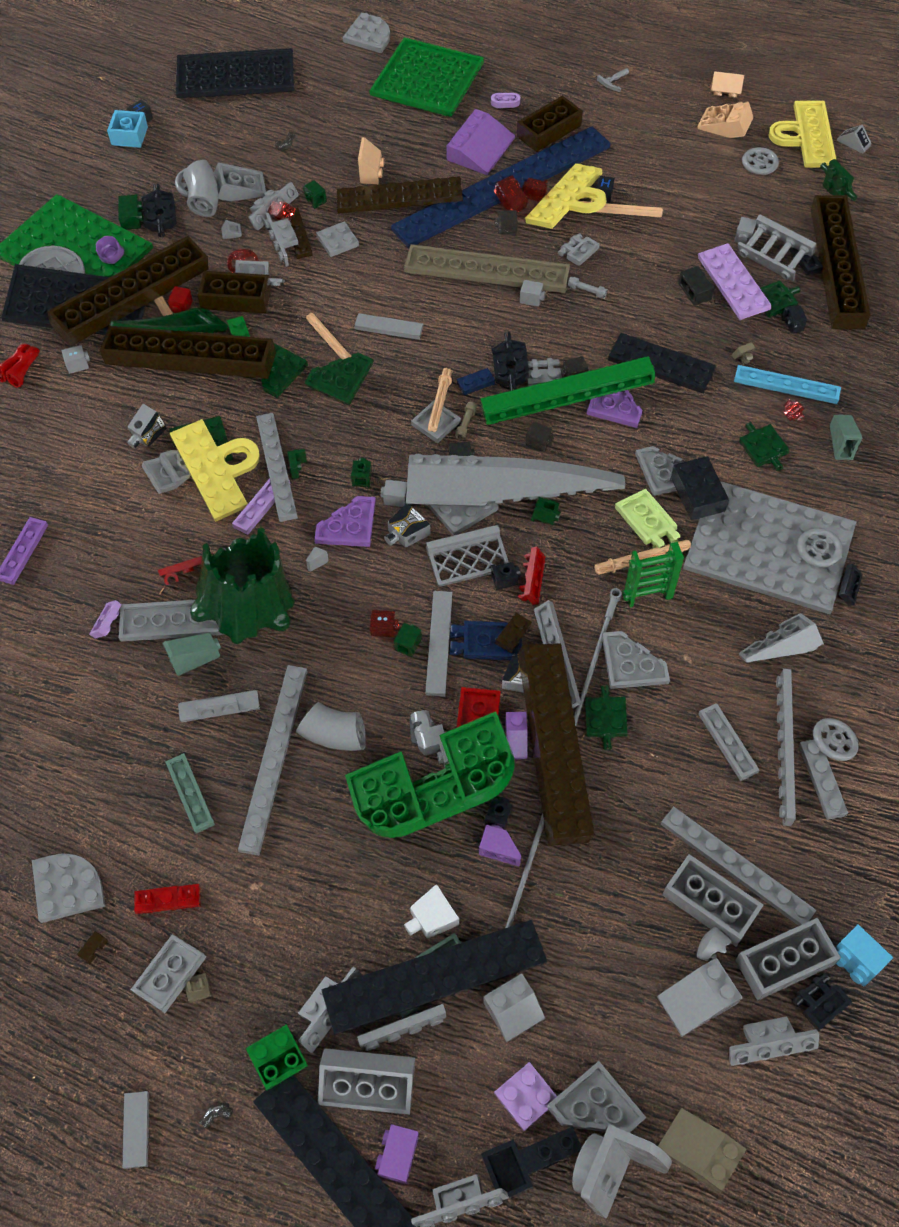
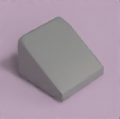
(231, 230)
(316, 559)

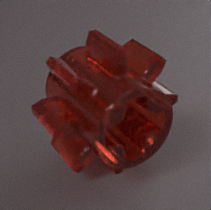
(793, 410)

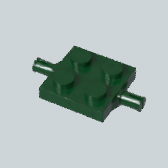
(838, 180)
(779, 297)
(764, 445)
(606, 717)

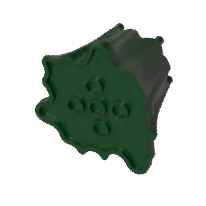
(243, 588)

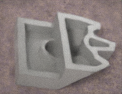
(166, 471)

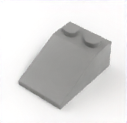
(238, 182)
(699, 997)

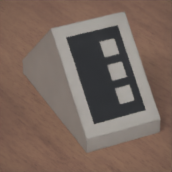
(855, 138)

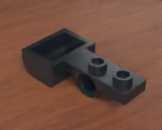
(511, 1168)

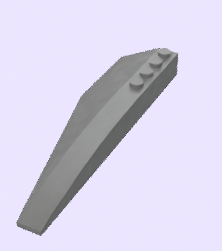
(486, 479)

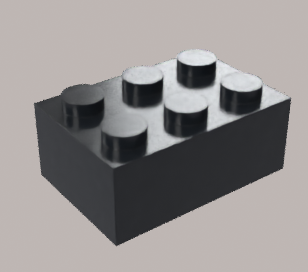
(699, 488)

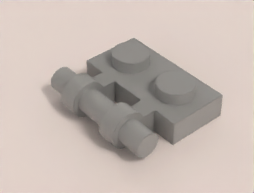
(581, 252)
(543, 375)

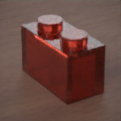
(511, 194)

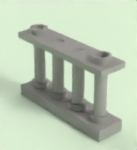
(780, 233)

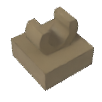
(744, 353)
(198, 988)

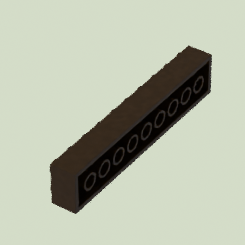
(840, 262)
(128, 290)
(188, 351)
(555, 745)

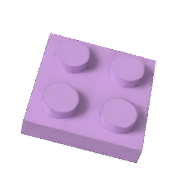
(525, 1096)

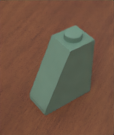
(845, 436)
(191, 652)

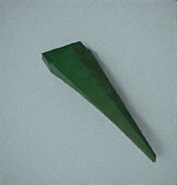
(190, 320)

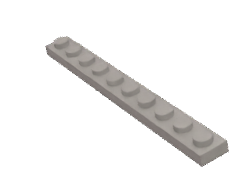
(272, 761)

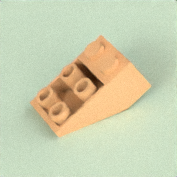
(727, 120)

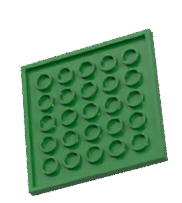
(427, 76)

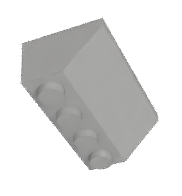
(366, 1081)

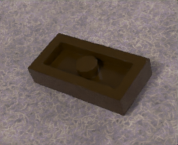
(513, 632)

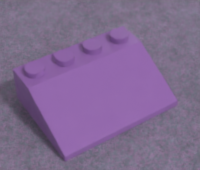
(479, 143)

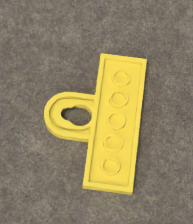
(812, 131)
(565, 196)
(210, 471)

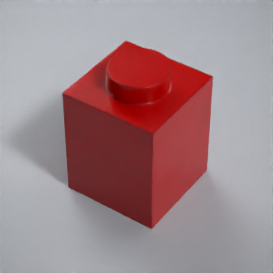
(180, 299)

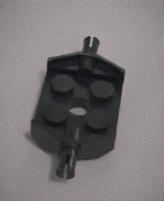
(157, 203)
(510, 353)

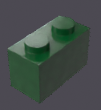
(130, 212)

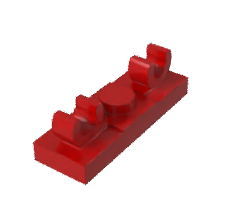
(186, 567)
(533, 576)
(167, 898)

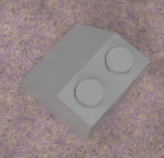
(513, 1007)

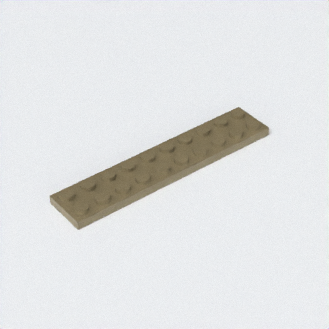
(486, 268)

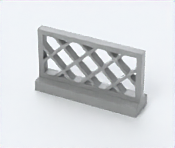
(462, 541)

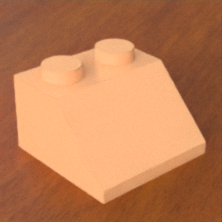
(727, 84)
(370, 163)

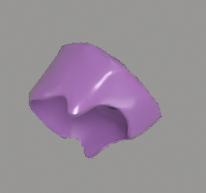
(109, 249)

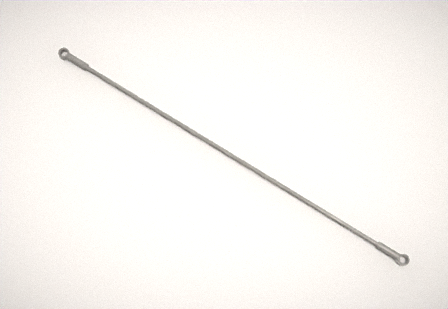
(608, 616)

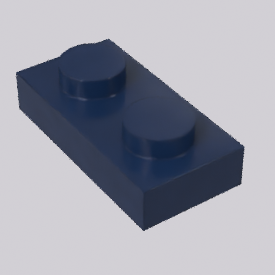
(475, 381)

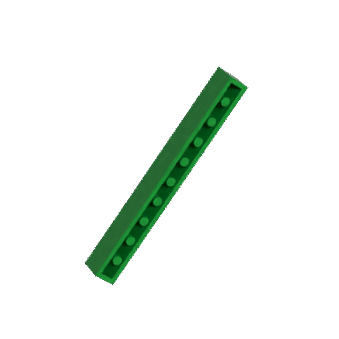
(567, 390)

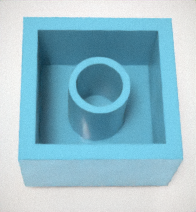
(127, 128)
(862, 956)

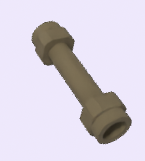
(461, 431)

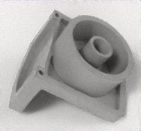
(604, 1163)

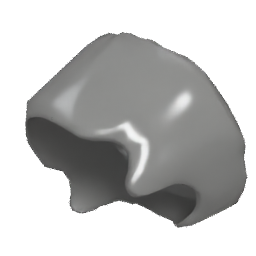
(712, 942)

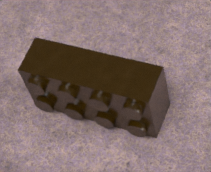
(549, 123)
(234, 291)

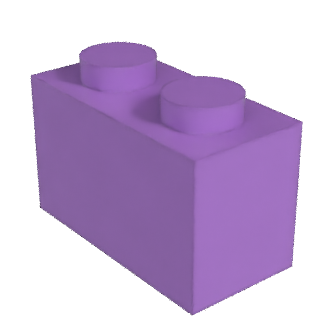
(398, 1154)

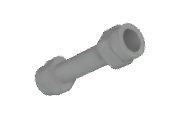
(600, 292)

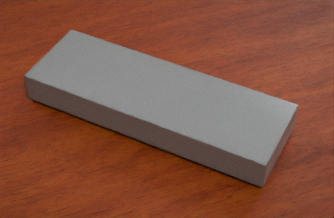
(136, 1130)

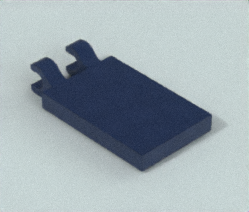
(480, 641)

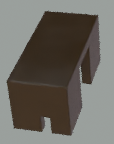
(87, 951)

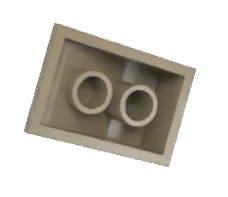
(702, 1150)

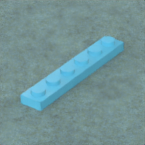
(787, 384)

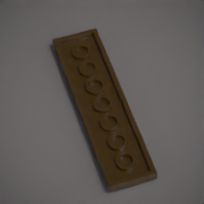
(399, 195)

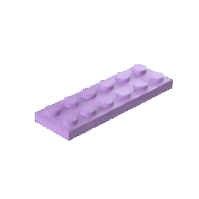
(734, 281)

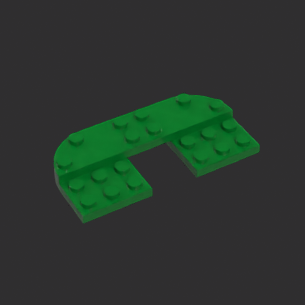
(480, 771)

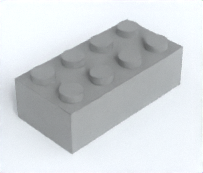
(712, 899)
(787, 959)

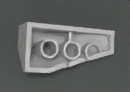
(794, 637)

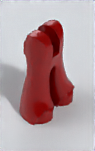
(16, 366)

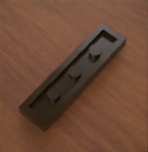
(303, 248)

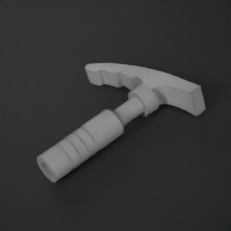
(607, 82)

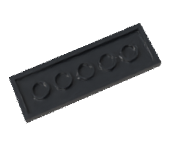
(666, 362)

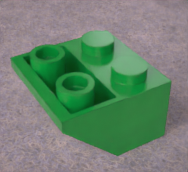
(276, 1057)

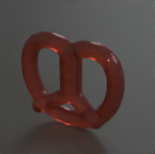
(235, 256)

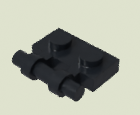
(826, 1007)

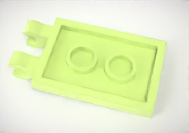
(648, 519)

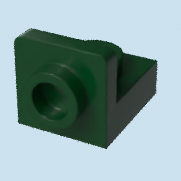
(295, 459)

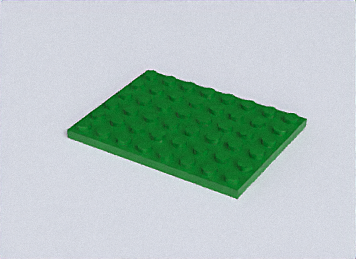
(77, 229)

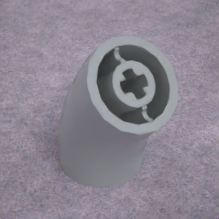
(201, 188)
(333, 728)

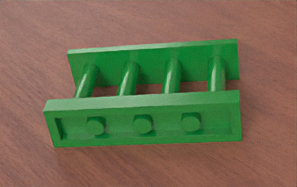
(667, 580)

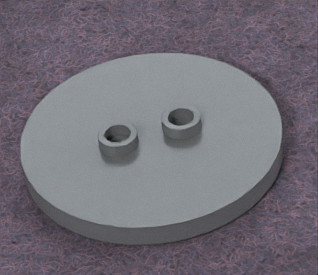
(54, 258)

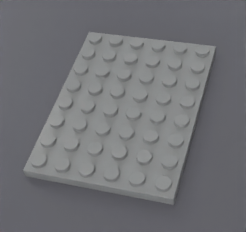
(757, 548)

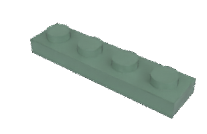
(190, 793)

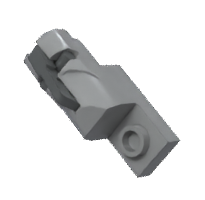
(426, 735)

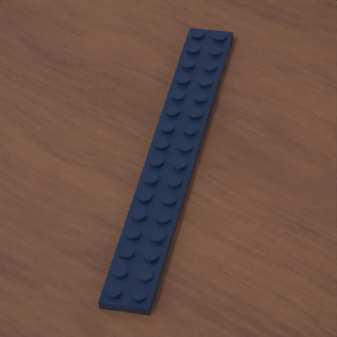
(481, 196)

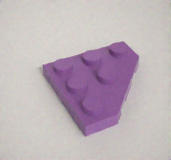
(616, 408)
(348, 524)

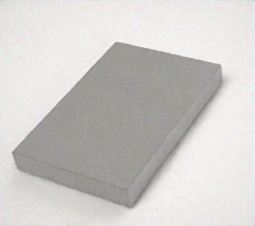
(168, 973)

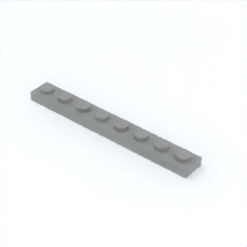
(276, 467)
(786, 752)
(738, 867)

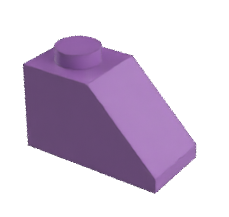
(517, 733)
(499, 846)

